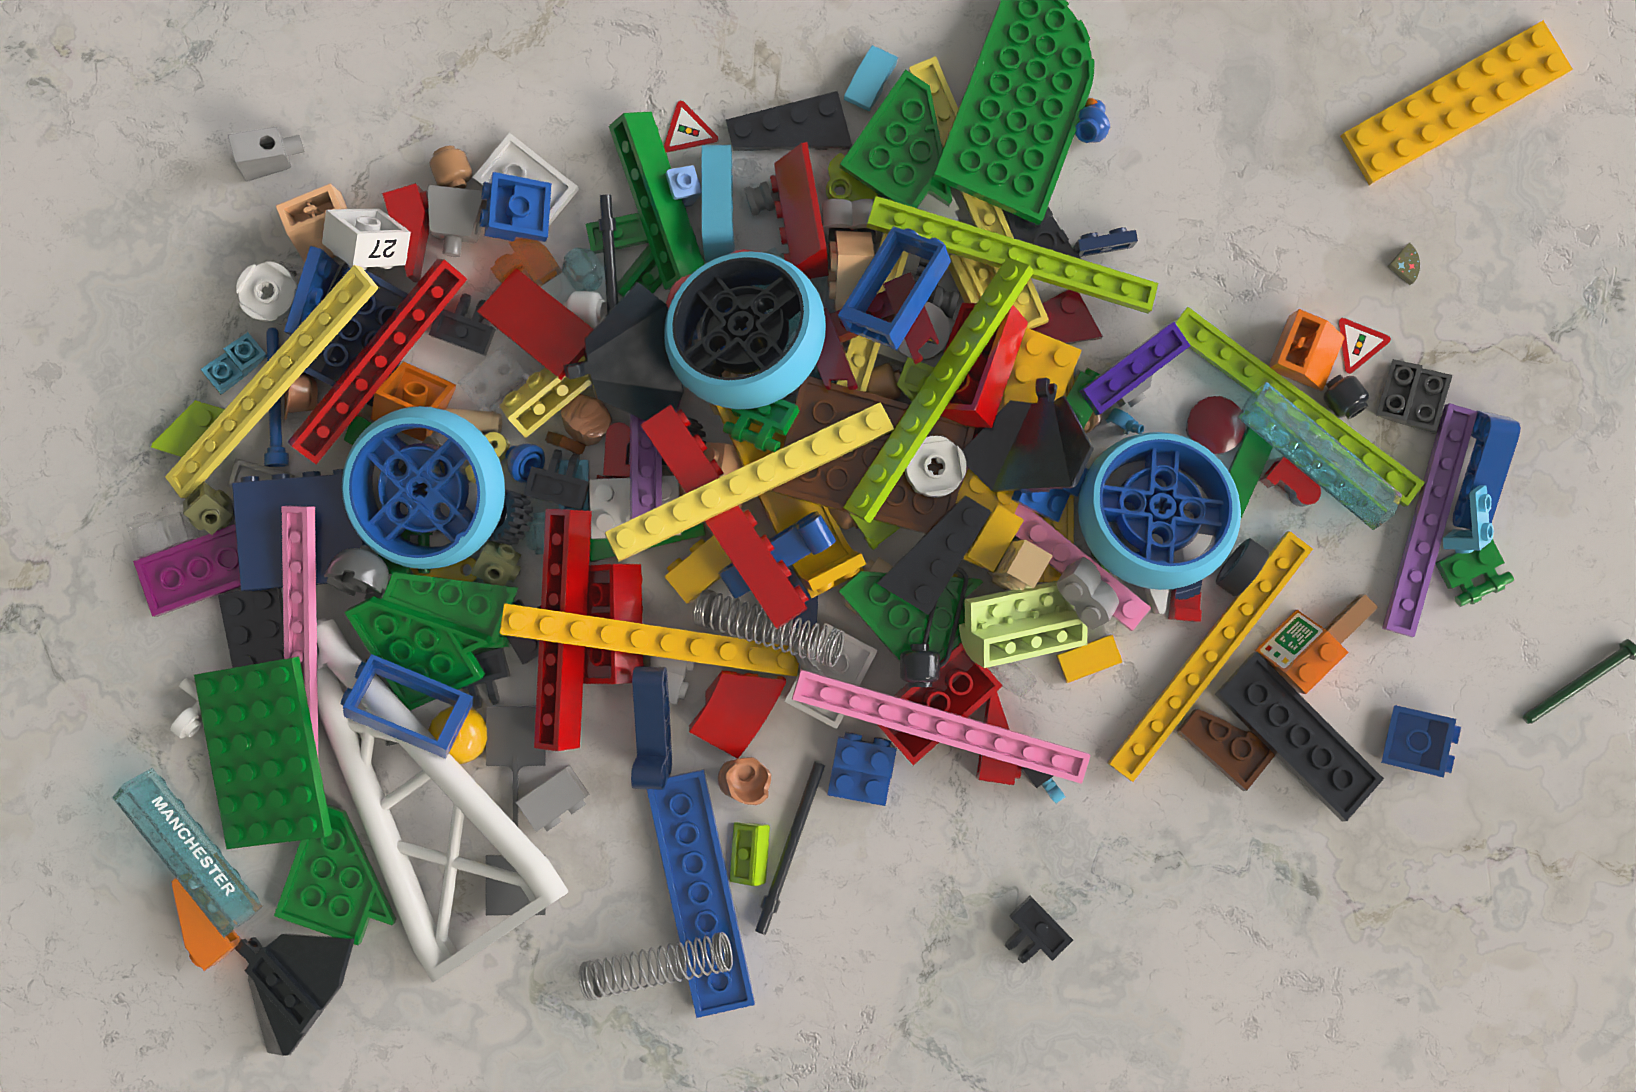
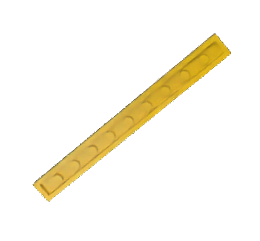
(645, 640)
(1209, 657)

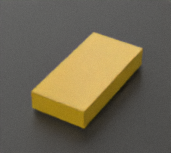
(995, 538)
(1089, 658)

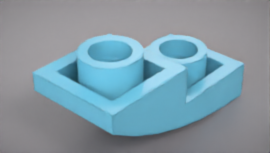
(870, 78)
(235, 364)

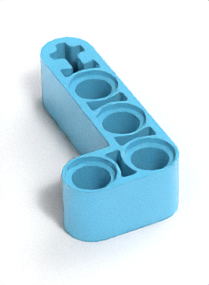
(717, 201)

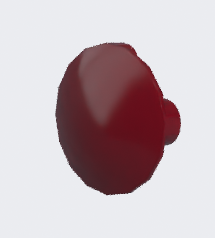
(1215, 424)

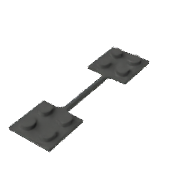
(510, 745)

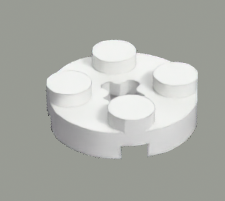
(251, 299)
(948, 478)

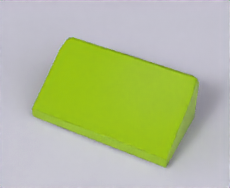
(749, 853)

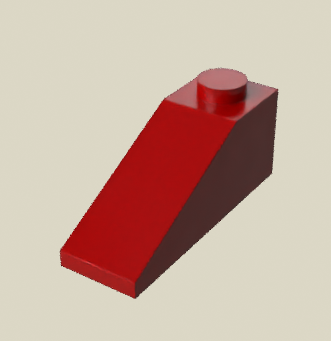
(411, 210)
(989, 768)

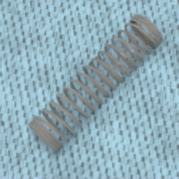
(829, 657)
(719, 941)

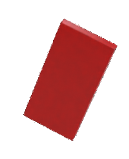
(536, 322)

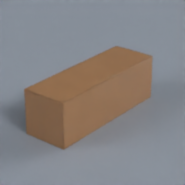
(1351, 618)

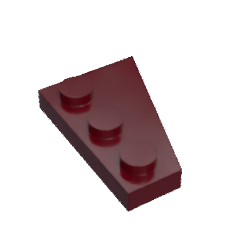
(1068, 319)

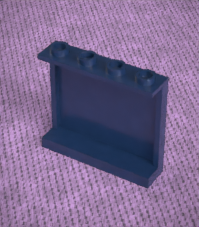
(260, 524)

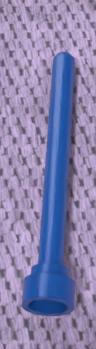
(276, 454)

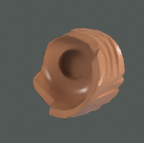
(586, 419)
(745, 780)

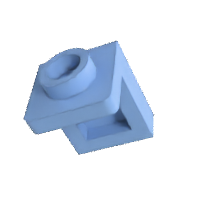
(684, 184)

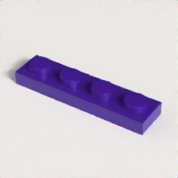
(1134, 368)

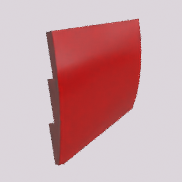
(736, 710)

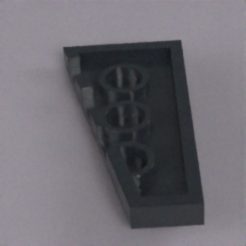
(810, 120)
(1045, 234)
(934, 559)

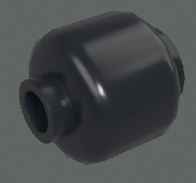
(1346, 396)
(919, 666)

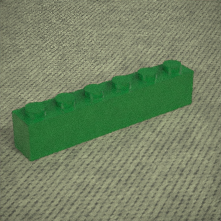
(662, 216)

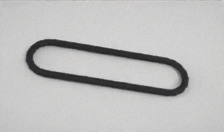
(956, 621)

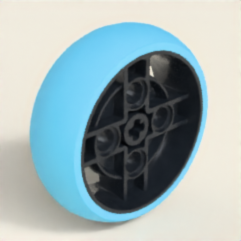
(730, 284)

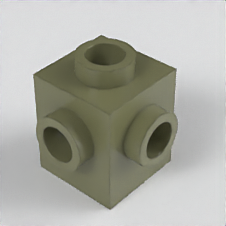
(208, 508)
(497, 564)

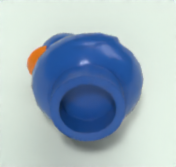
(1093, 122)

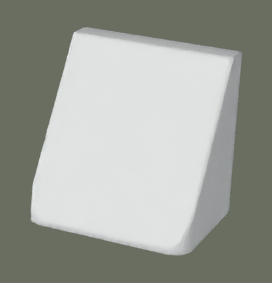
(1157, 599)

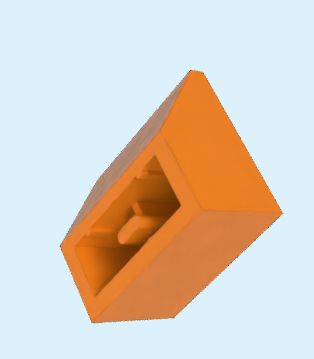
(1307, 349)

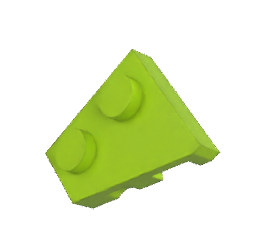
(187, 428)

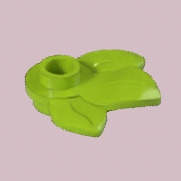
(838, 178)

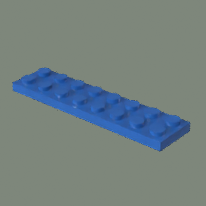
(700, 888)

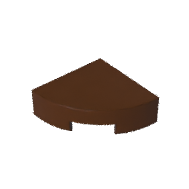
(564, 442)

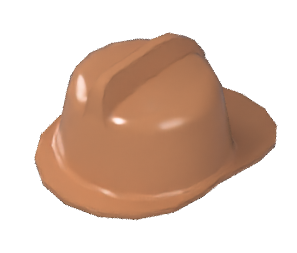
(301, 395)

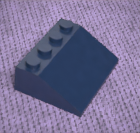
(357, 332)

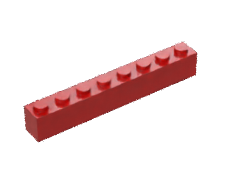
(377, 360)
(731, 528)
(559, 663)

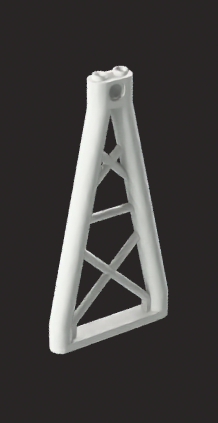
(354, 757)

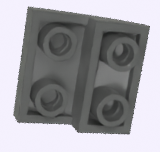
(1414, 395)

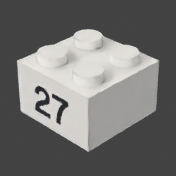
(366, 238)

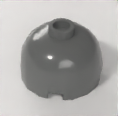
(358, 571)

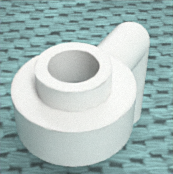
(188, 721)

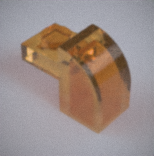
(530, 256)

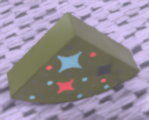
(1406, 264)

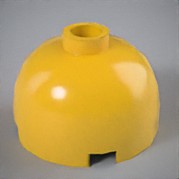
(471, 738)

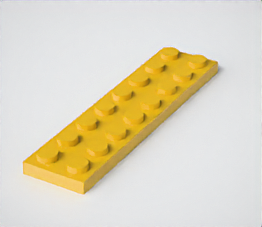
(1456, 102)
(1037, 358)

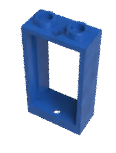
(876, 329)
(375, 665)

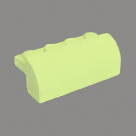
(1020, 625)

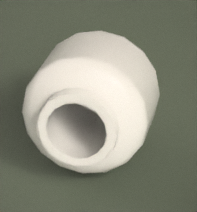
(587, 306)

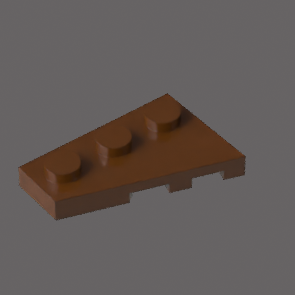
(1230, 749)

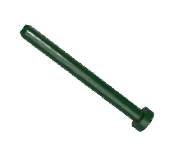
(1626, 651)

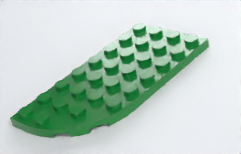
(1020, 108)

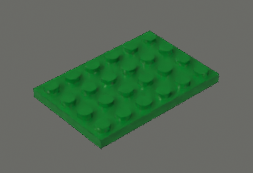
(263, 754)

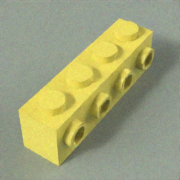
(541, 399)

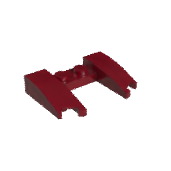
(833, 360)

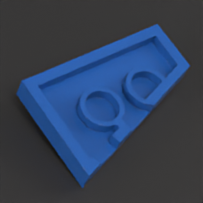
(312, 287)

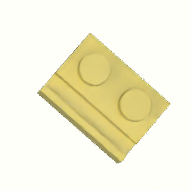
(970, 277)

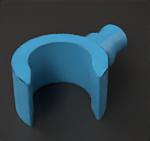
(1125, 421)

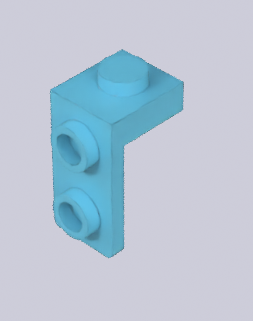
(1482, 531)

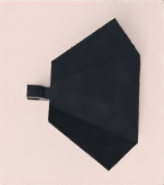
(630, 358)
(1031, 445)
(293, 983)

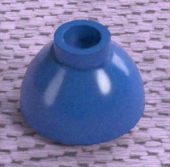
(521, 458)

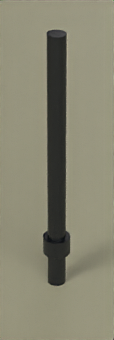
(607, 226)
(770, 902)

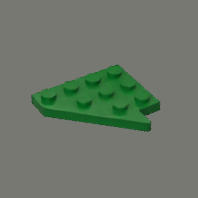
(900, 147)
(901, 623)
(418, 644)
(334, 884)

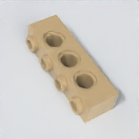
(1020, 566)

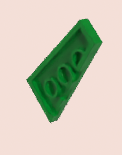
(456, 601)

